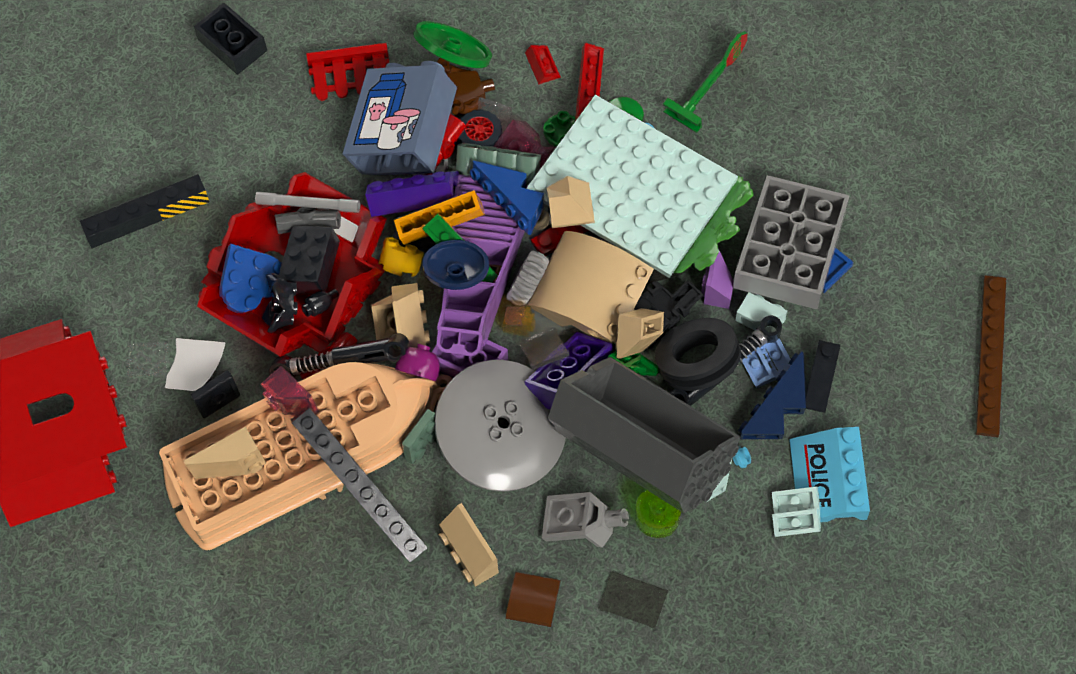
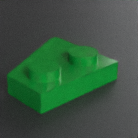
(638, 364)

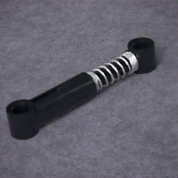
(758, 339)
(364, 352)

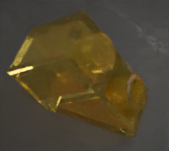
(519, 320)

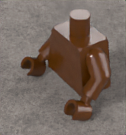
(468, 87)

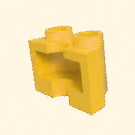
(399, 258)

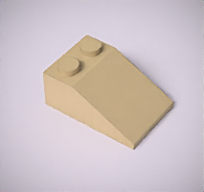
(228, 457)

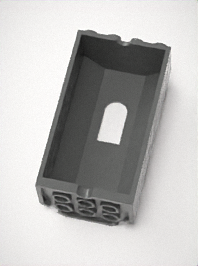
(644, 433)

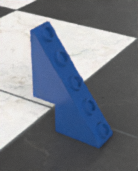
(510, 192)

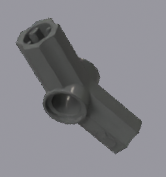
(308, 217)

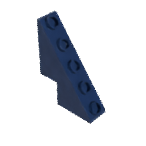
(784, 398)

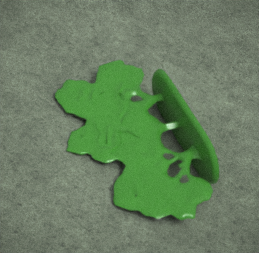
(719, 228)

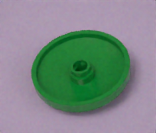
(452, 44)

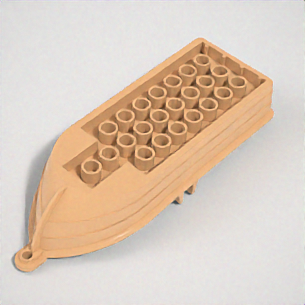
(361, 404)

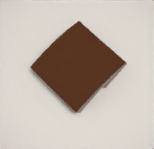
(533, 599)

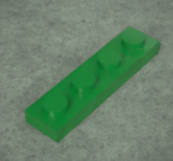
(442, 231)

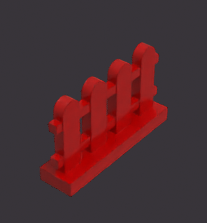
(338, 58)

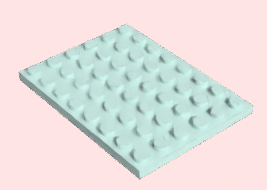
(643, 185)

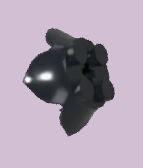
(282, 307)

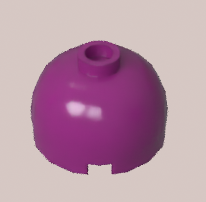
(419, 362)

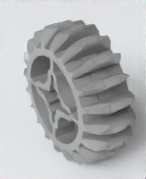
(527, 278)

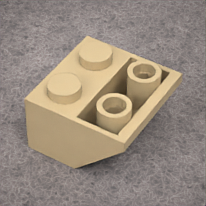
(638, 330)

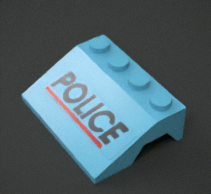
(835, 466)

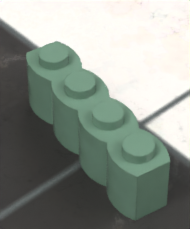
(504, 158)

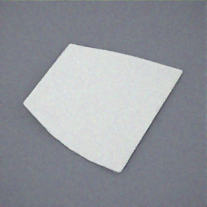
(193, 363)

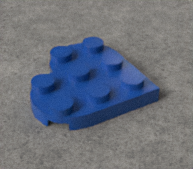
(245, 278)

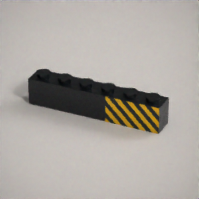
(144, 211)

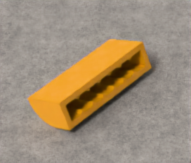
(454, 211)

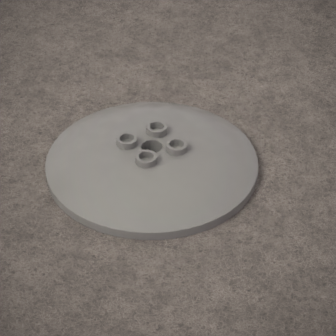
(476, 444)

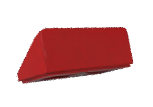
(542, 63)

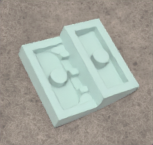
(796, 511)

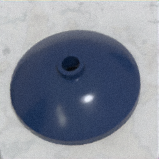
(455, 264)

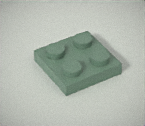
(419, 437)

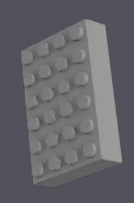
(791, 242)

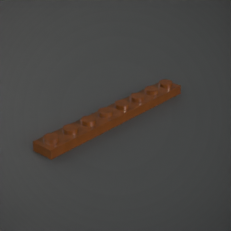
(991, 356)

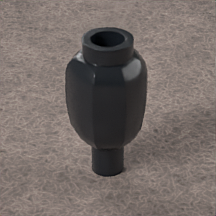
(318, 302)

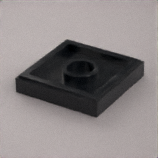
(215, 394)

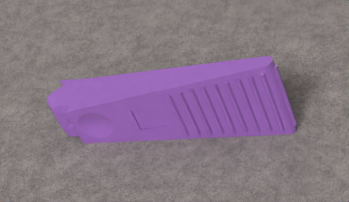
(470, 312)

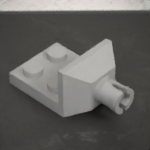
(580, 518)

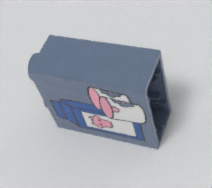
(400, 119)

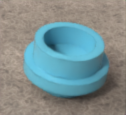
(742, 457)

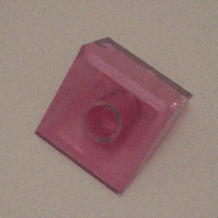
(286, 393)

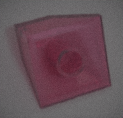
(519, 137)

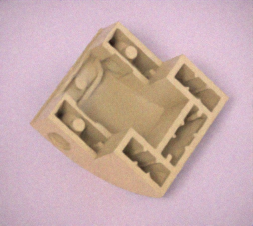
(590, 285)

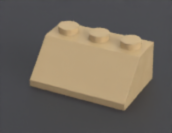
(408, 313)
(468, 546)

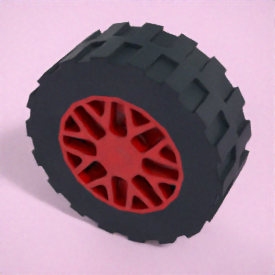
(481, 128)

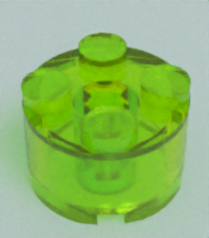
(652, 523)

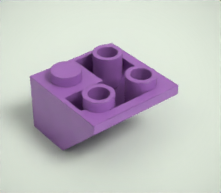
(717, 284)

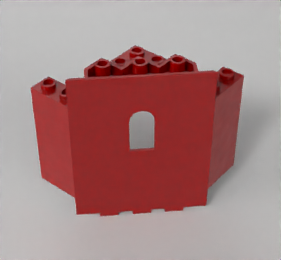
(353, 272)
(65, 457)

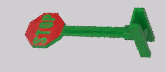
(684, 114)

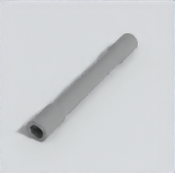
(273, 199)

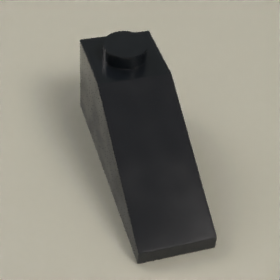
(822, 376)

